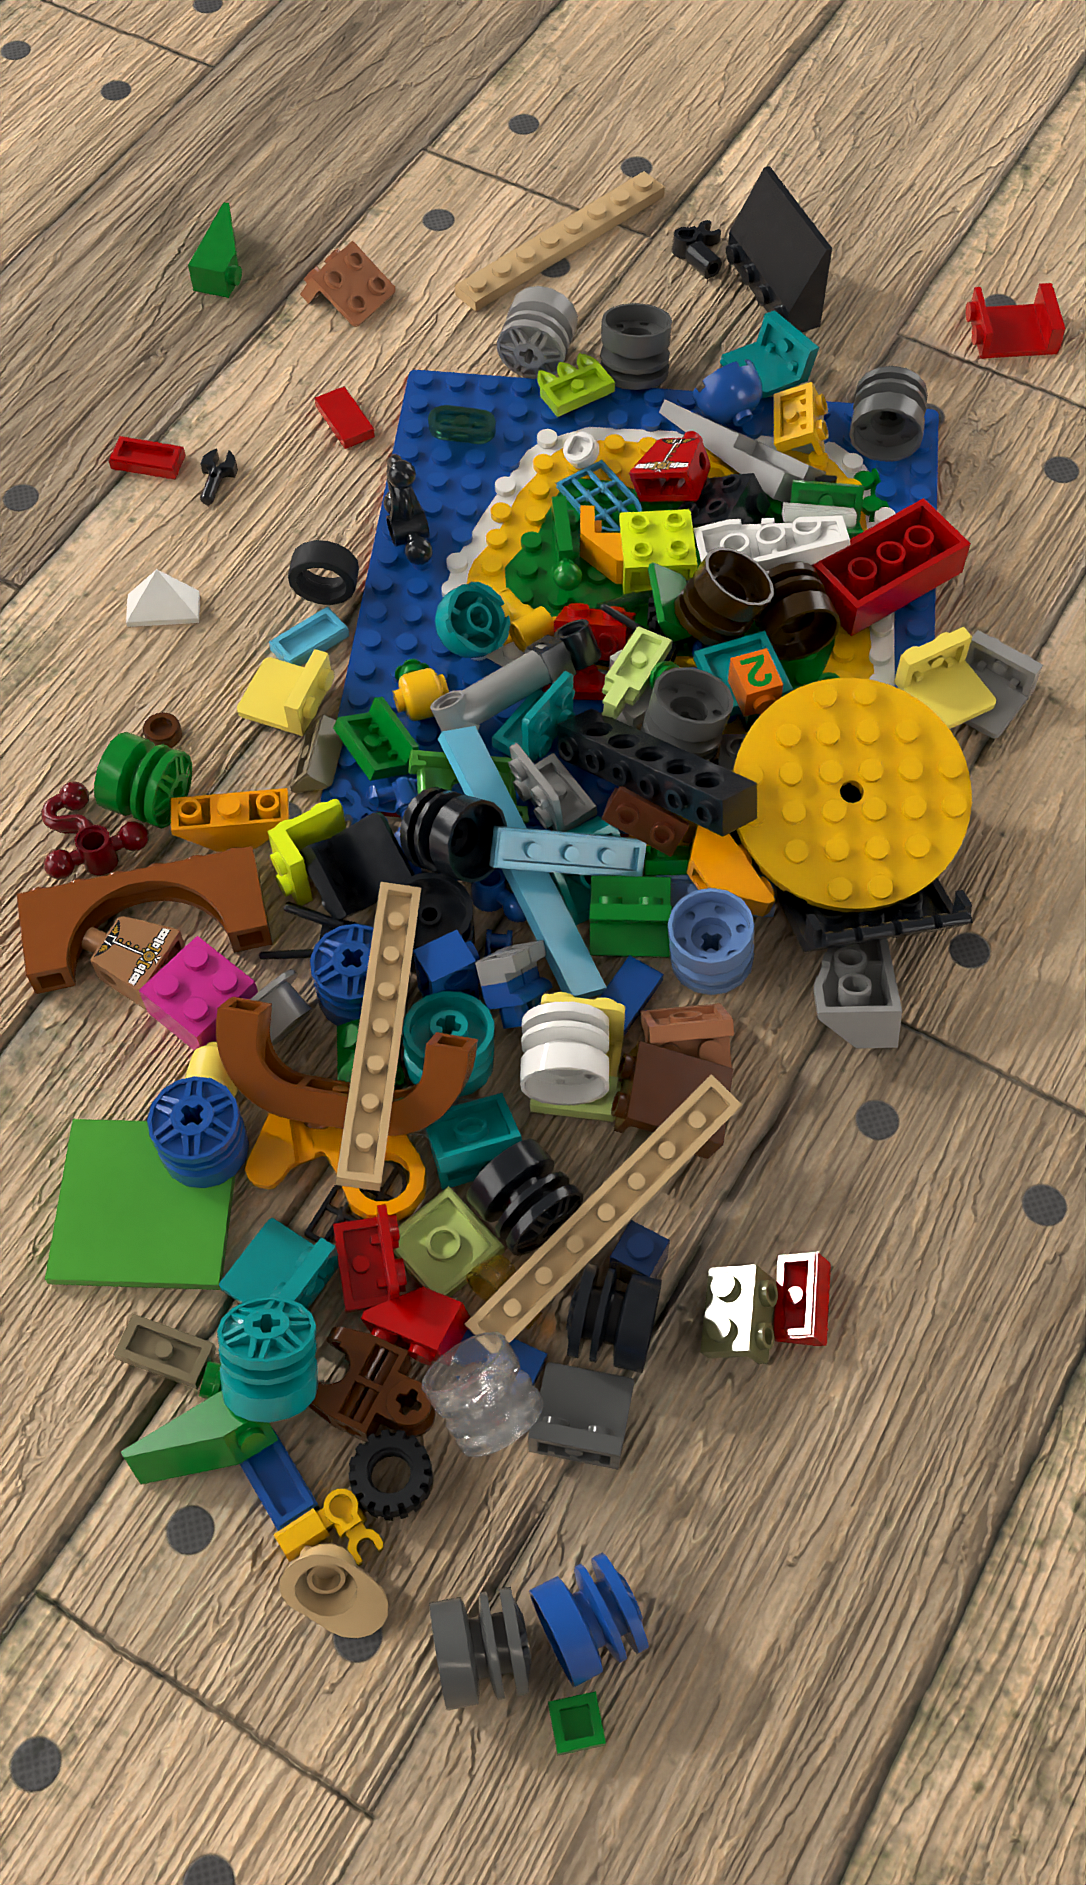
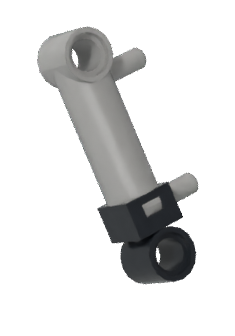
(542, 664)

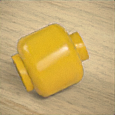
(418, 692)

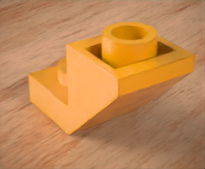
(599, 548)

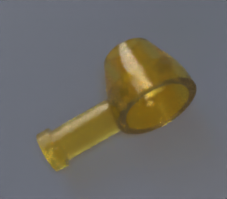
(490, 1275)

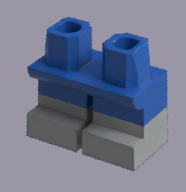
(513, 981)

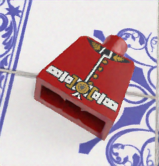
(672, 470)

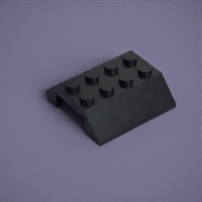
(921, 913)

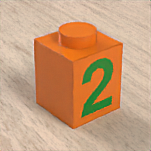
(754, 681)

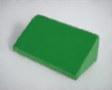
(666, 588)

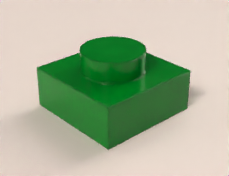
(576, 1723)

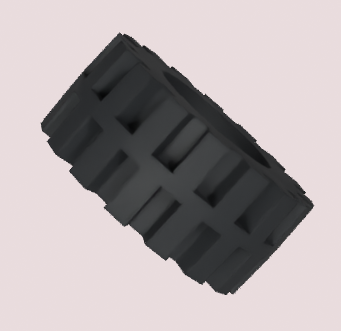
(389, 1445)

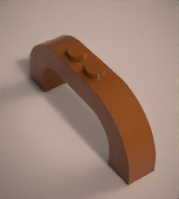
(320, 1101)

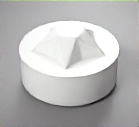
(581, 449)

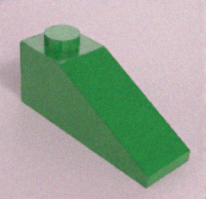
(215, 263)
(197, 1442)

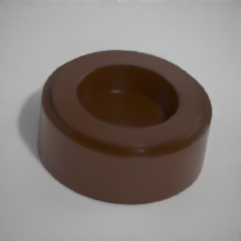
(163, 729)

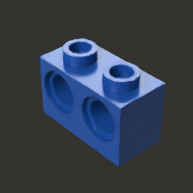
(447, 966)

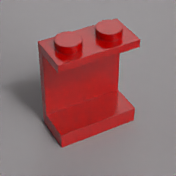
(1017, 328)

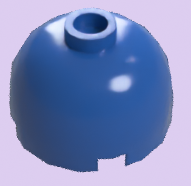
(730, 394)

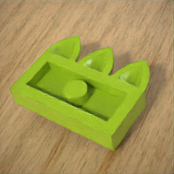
(574, 385)

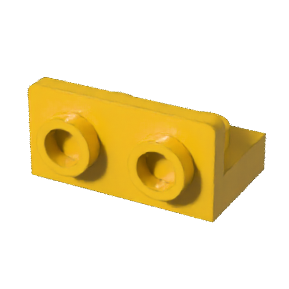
(800, 418)

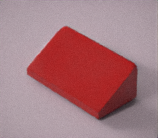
(802, 1299)

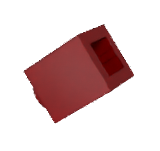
(419, 1322)

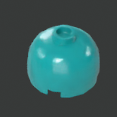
(472, 620)

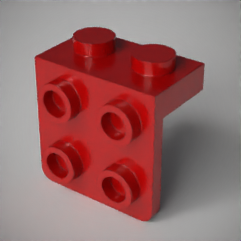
(368, 1262)

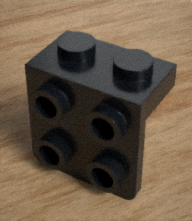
(729, 498)
(354, 864)

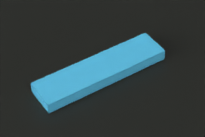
(566, 852)

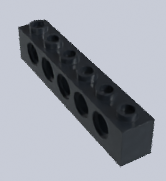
(658, 771)

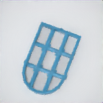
(602, 487)

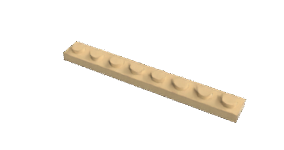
(559, 241)
(378, 1038)
(605, 1211)

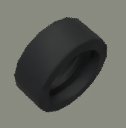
(329, 557)

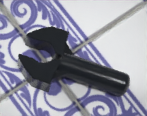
(216, 473)

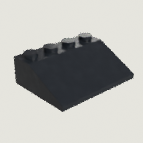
(780, 253)

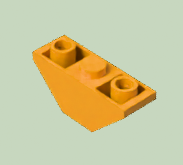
(229, 818)
(728, 866)

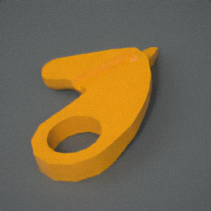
(289, 1143)

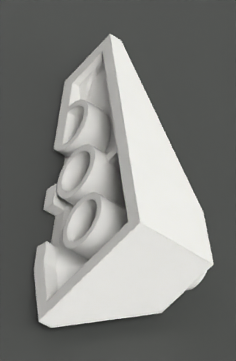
(776, 543)

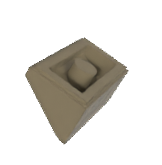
(317, 756)

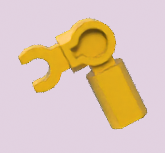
(339, 1511)

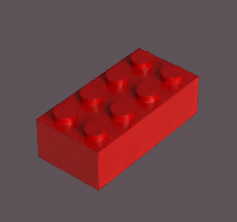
(892, 565)

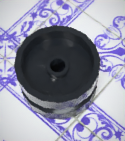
(441, 910)

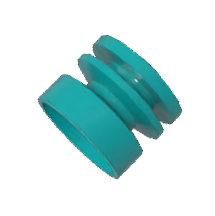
(268, 1359)

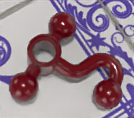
(93, 842)

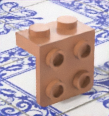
(349, 283)

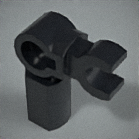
(691, 245)

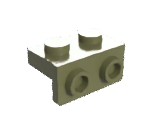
(739, 1313)

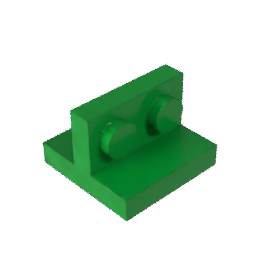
(630, 916)

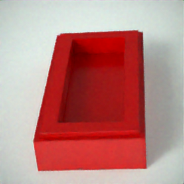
(344, 417)
(147, 457)

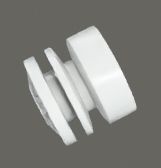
(565, 1053)

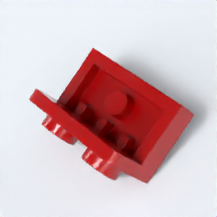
(608, 632)

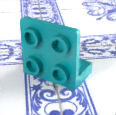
(281, 1266)

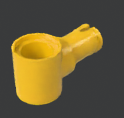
(525, 622)

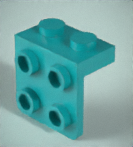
(780, 355)
(536, 719)

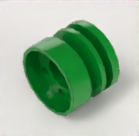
(141, 779)

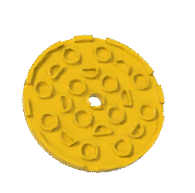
(910, 785)

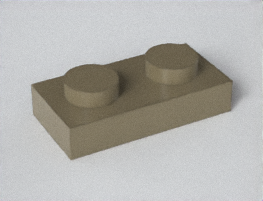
(165, 1351)

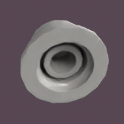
(287, 1005)

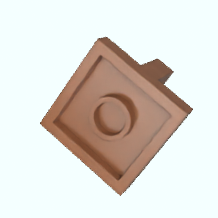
(691, 1030)

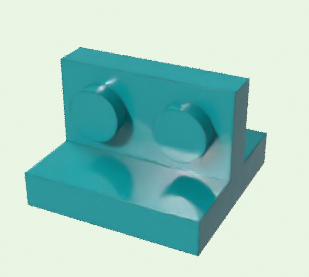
(717, 662)
(471, 1138)

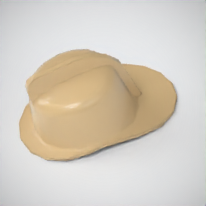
(334, 1591)

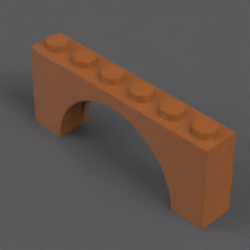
(59, 916)

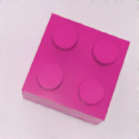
(191, 989)

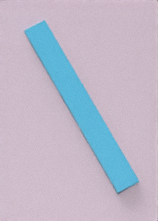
(533, 889)

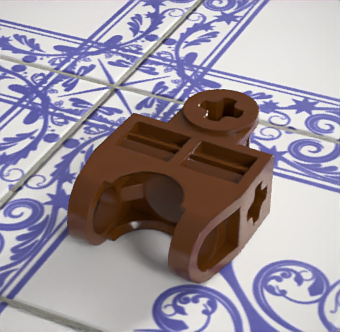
(372, 1389)

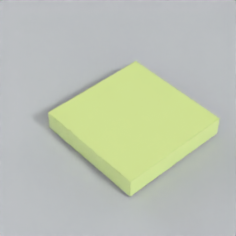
(444, 1243)

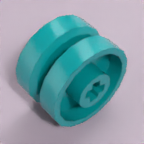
(453, 1015)

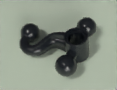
(406, 519)

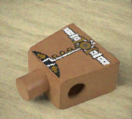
(131, 953)

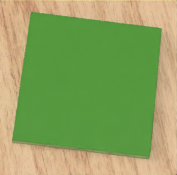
(129, 1220)

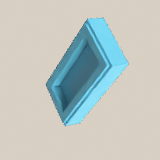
(316, 632)

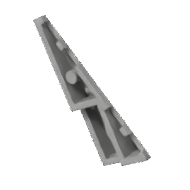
(745, 455)

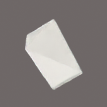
(162, 602)

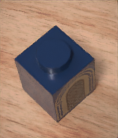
(639, 1253)

